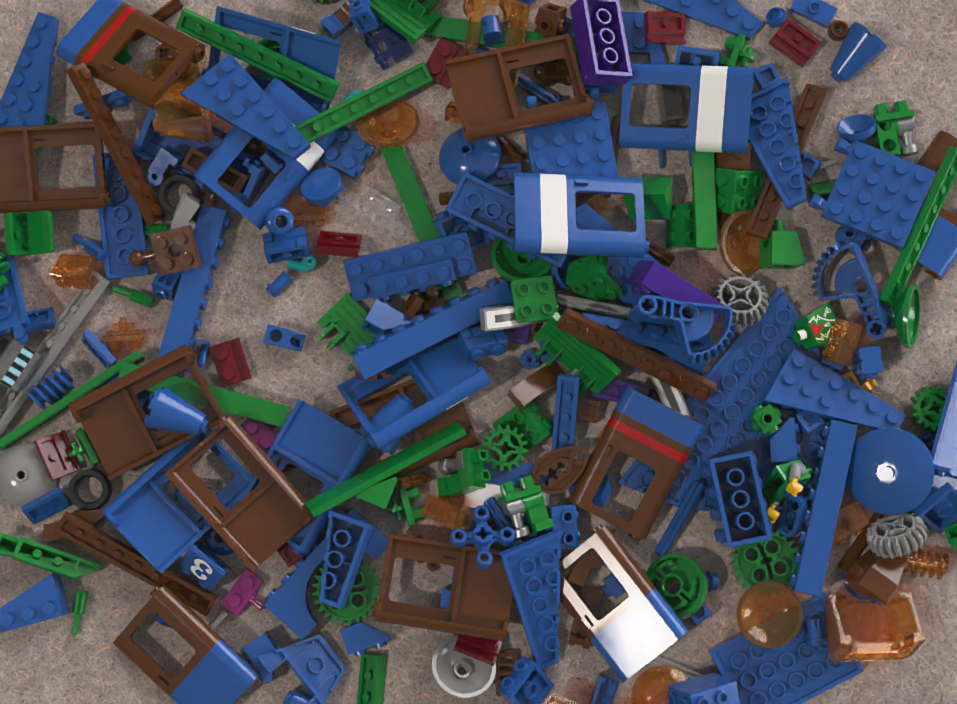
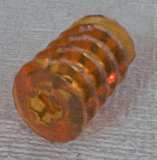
(927, 562)

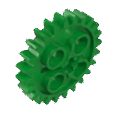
(746, 568)
(352, 610)

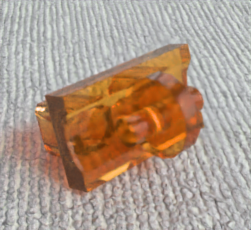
(115, 338)

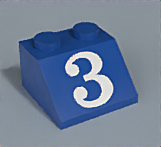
(204, 566)

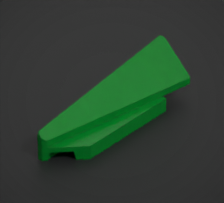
(46, 557)

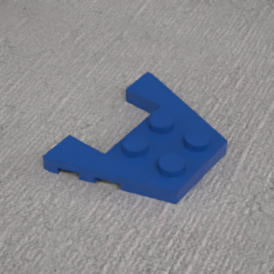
(636, 37)
(311, 662)

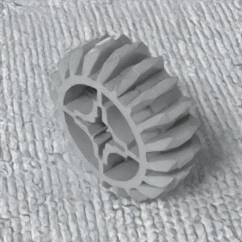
(738, 293)
(896, 535)

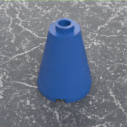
(855, 52)
(389, 413)
(174, 414)

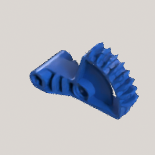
(873, 310)
(669, 312)

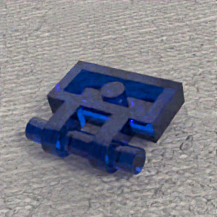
(396, 45)

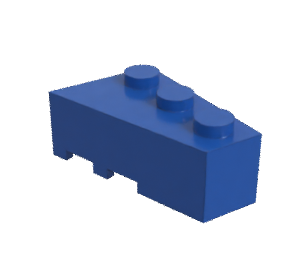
(37, 604)

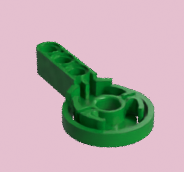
(688, 574)

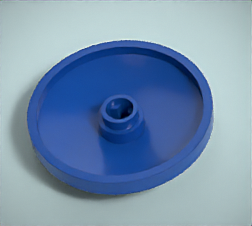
(890, 471)

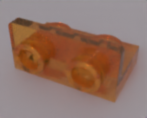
(307, 212)
(74, 271)
(842, 342)

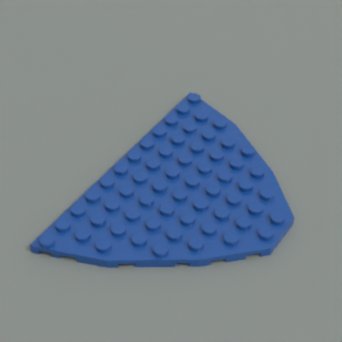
(742, 383)

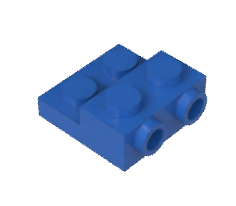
(348, 153)
(450, 224)
(939, 509)
(525, 684)

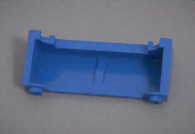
(250, 164)

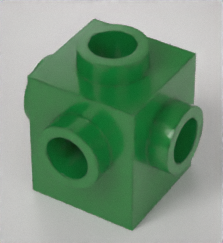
(757, 419)

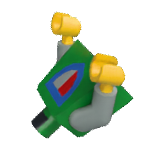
(784, 481)

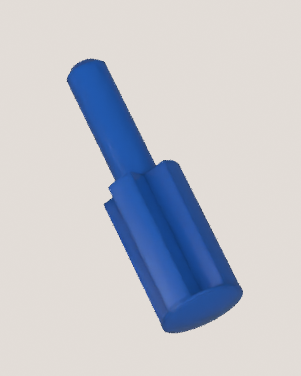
(91, 248)

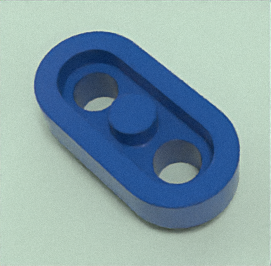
(792, 514)

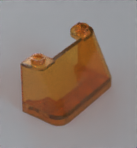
(175, 114)
(872, 630)

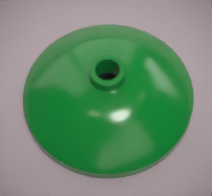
(510, 267)
(907, 316)

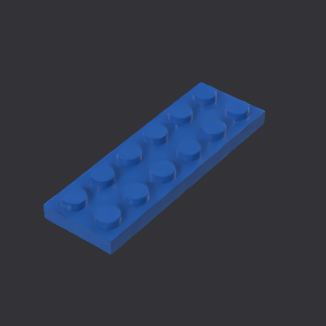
(121, 226)

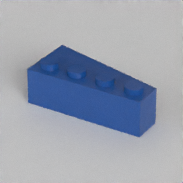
(344, 552)

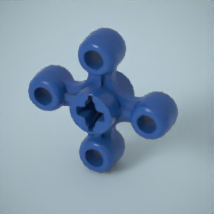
(490, 536)

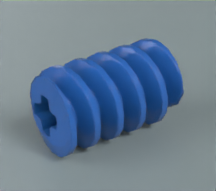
(51, 388)

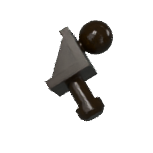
(553, 73)
(432, 297)

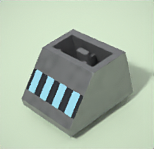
(16, 362)

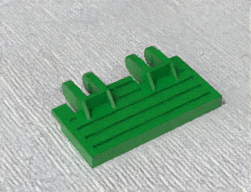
(407, 16)
(348, 319)
(588, 360)

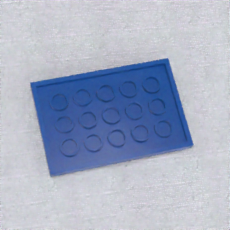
(786, 672)

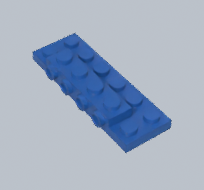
(490, 211)
(410, 267)

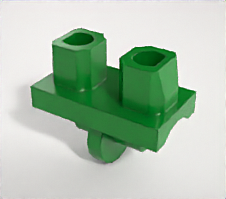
(741, 53)
(86, 448)
(411, 515)

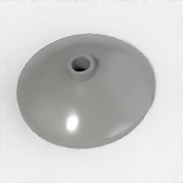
(36, 481)
(444, 666)

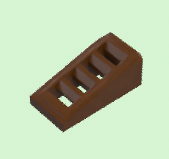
(504, 653)

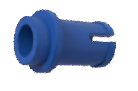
(279, 284)
(814, 632)

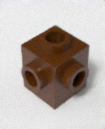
(551, 20)

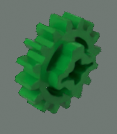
(928, 397)
(505, 438)

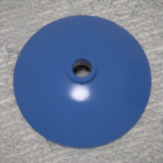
(479, 161)

